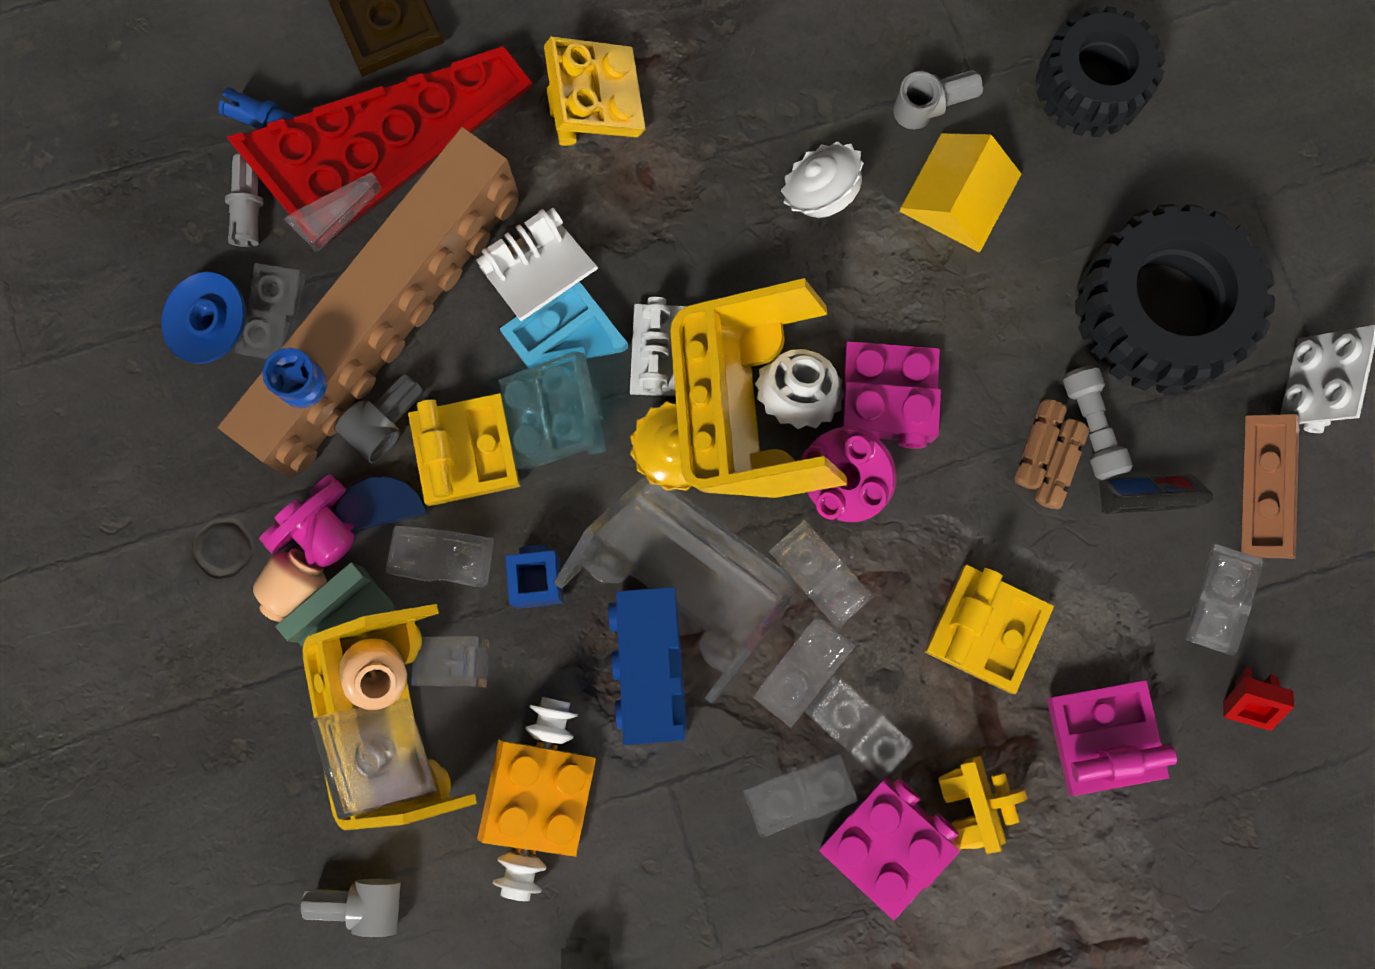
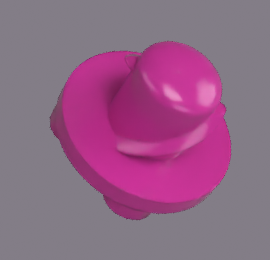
(868, 474)
(313, 526)

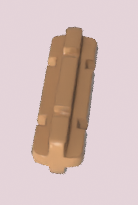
(1040, 444)
(1062, 464)

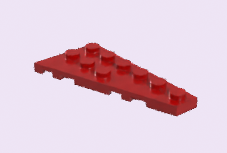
(380, 131)

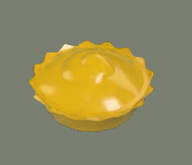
(658, 448)

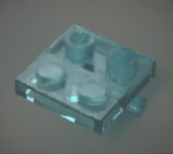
(552, 411)

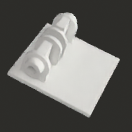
(536, 265)
(652, 349)
(1329, 377)

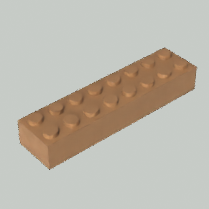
(381, 300)

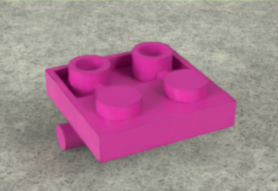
(1109, 738)

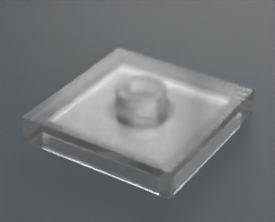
(372, 758)

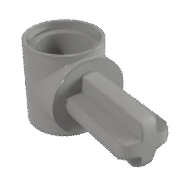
(936, 94)
(367, 908)

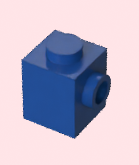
(533, 576)

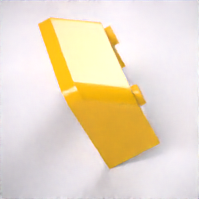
(715, 396)
(322, 662)

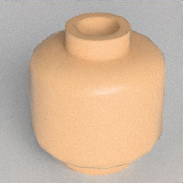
(287, 583)
(378, 687)

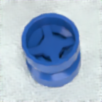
(286, 370)

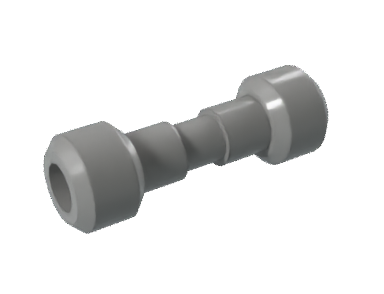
(1085, 387)

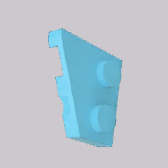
(564, 326)

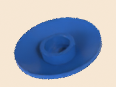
(190, 312)

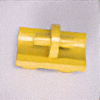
(985, 826)

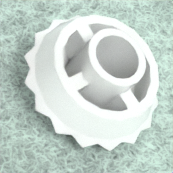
(824, 180)
(800, 388)

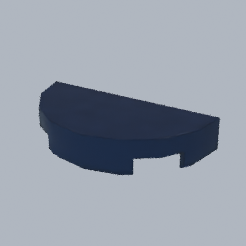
(379, 503)

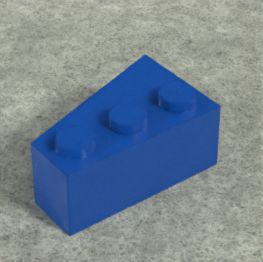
(648, 666)

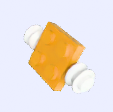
(536, 799)

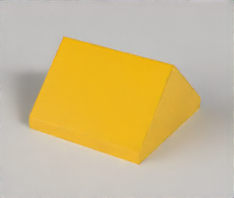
(963, 188)

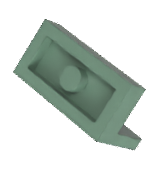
(340, 600)

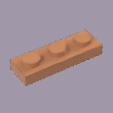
(1270, 486)

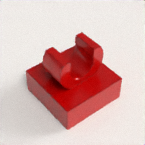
(1257, 701)

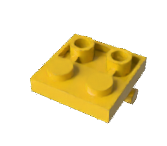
(592, 89)
(463, 449)
(989, 628)

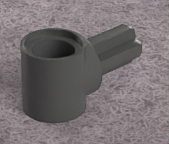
(372, 427)

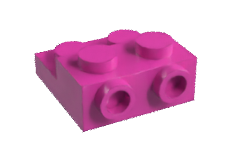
(892, 392)
(892, 846)

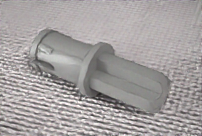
(243, 204)

